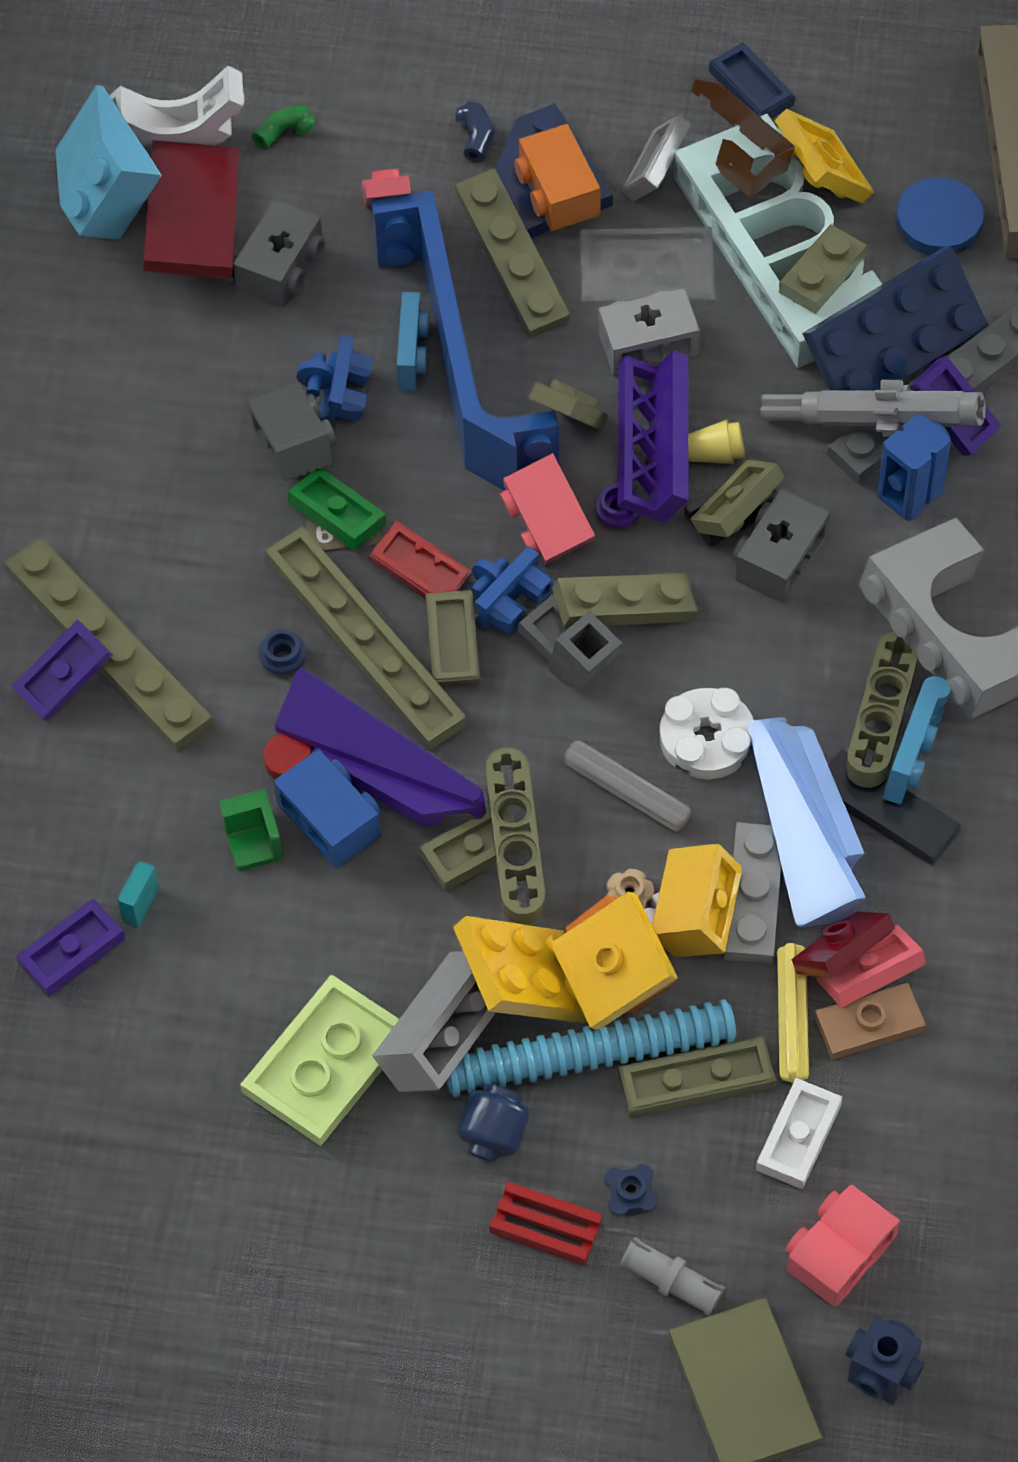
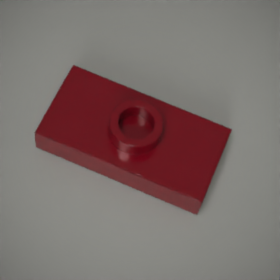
(843, 944)

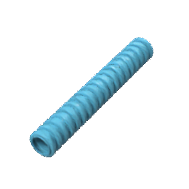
(594, 1047)

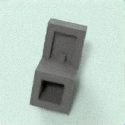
(574, 651)

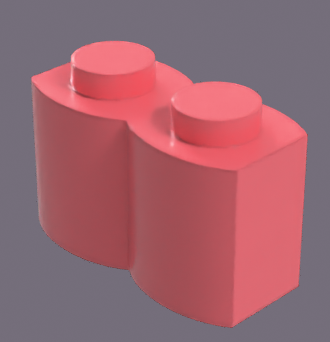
(841, 1244)

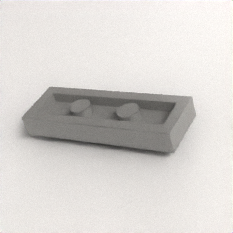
(756, 904)

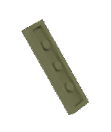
(512, 253)

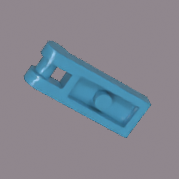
(917, 738)

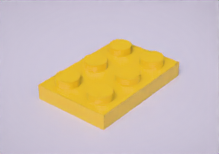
(518, 969)

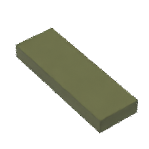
(696, 1077)

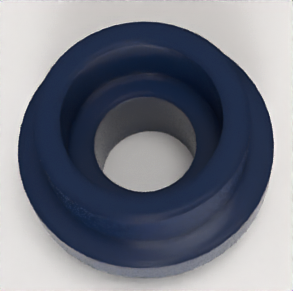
(282, 641)

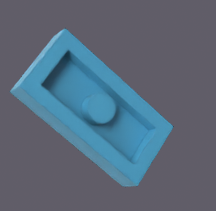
(411, 357)

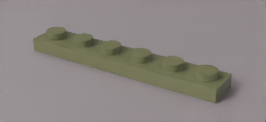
(366, 638)
(132, 667)

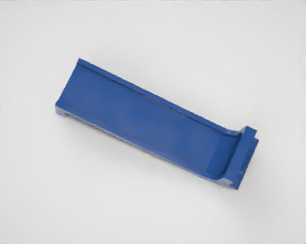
(491, 446)

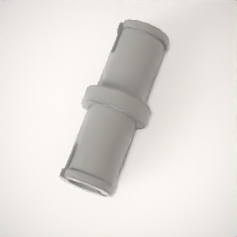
(672, 1276)

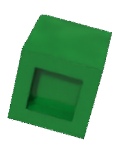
(251, 830)

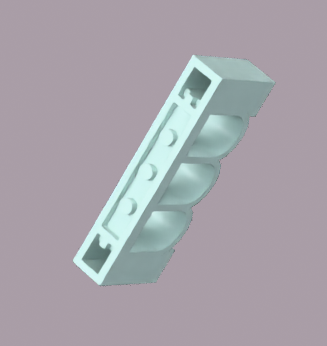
(735, 233)

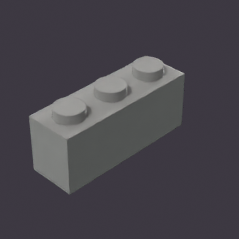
(435, 1029)

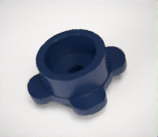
(631, 1204)

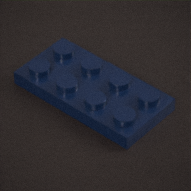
(897, 326)

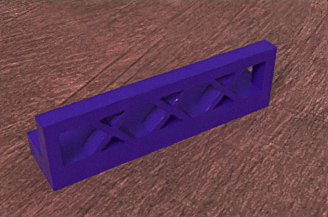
(663, 443)

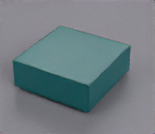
(138, 893)

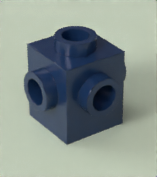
(884, 1359)

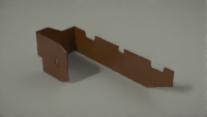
(755, 130)

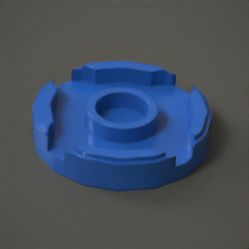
(939, 215)

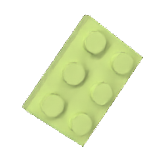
(321, 1060)

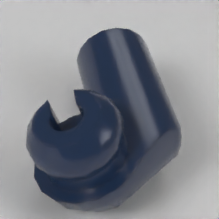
(481, 129)

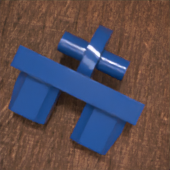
(332, 377)
(501, 585)

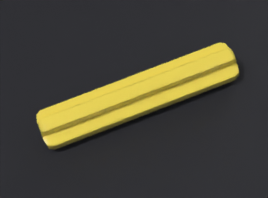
(792, 1017)

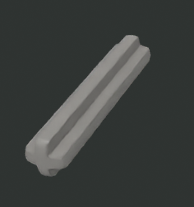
(627, 786)

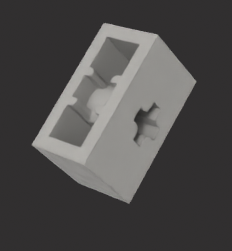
(649, 328)

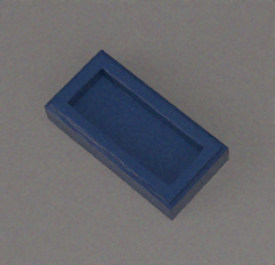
(751, 81)

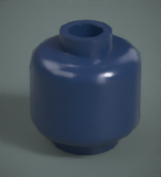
(492, 1122)

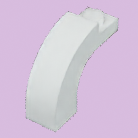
(193, 120)

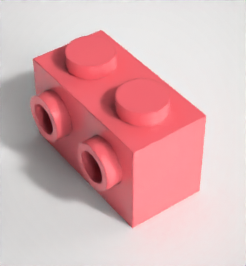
(546, 509)

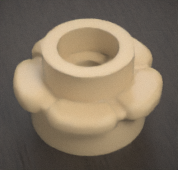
(631, 878)

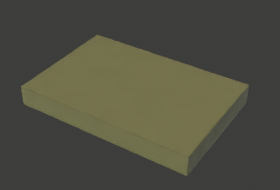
(745, 1385)

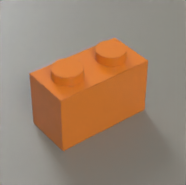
(558, 177)

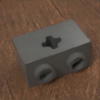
(279, 254)
(781, 545)

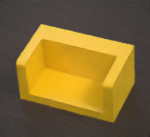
(697, 900)

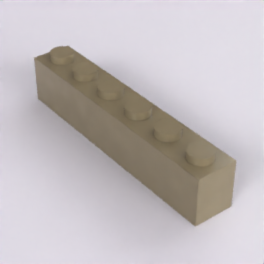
(999, 87)

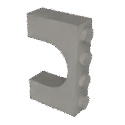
(901, 586)

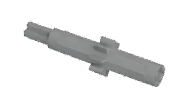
(882, 408)

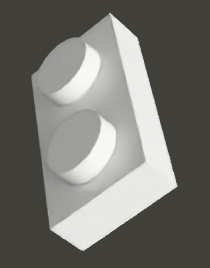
(799, 1133)

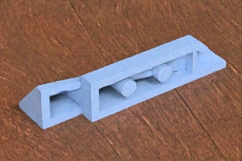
(807, 822)

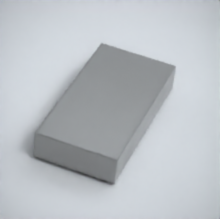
(656, 158)

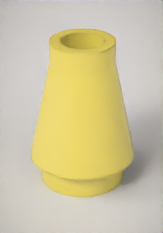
(717, 443)

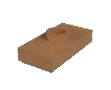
(870, 1021)

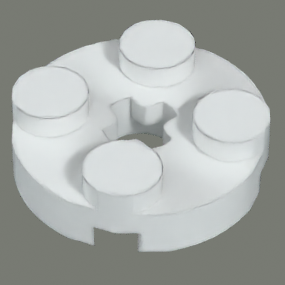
(700, 708)

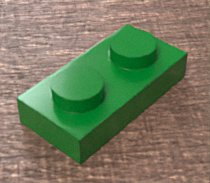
(337, 508)

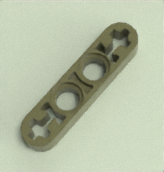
(881, 708)
(513, 835)

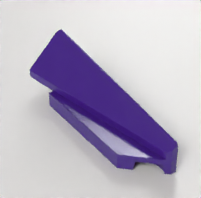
(376, 754)

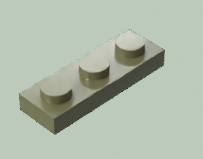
(569, 402)
(626, 599)

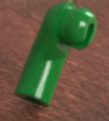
(280, 121)

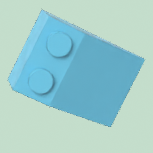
(102, 170)

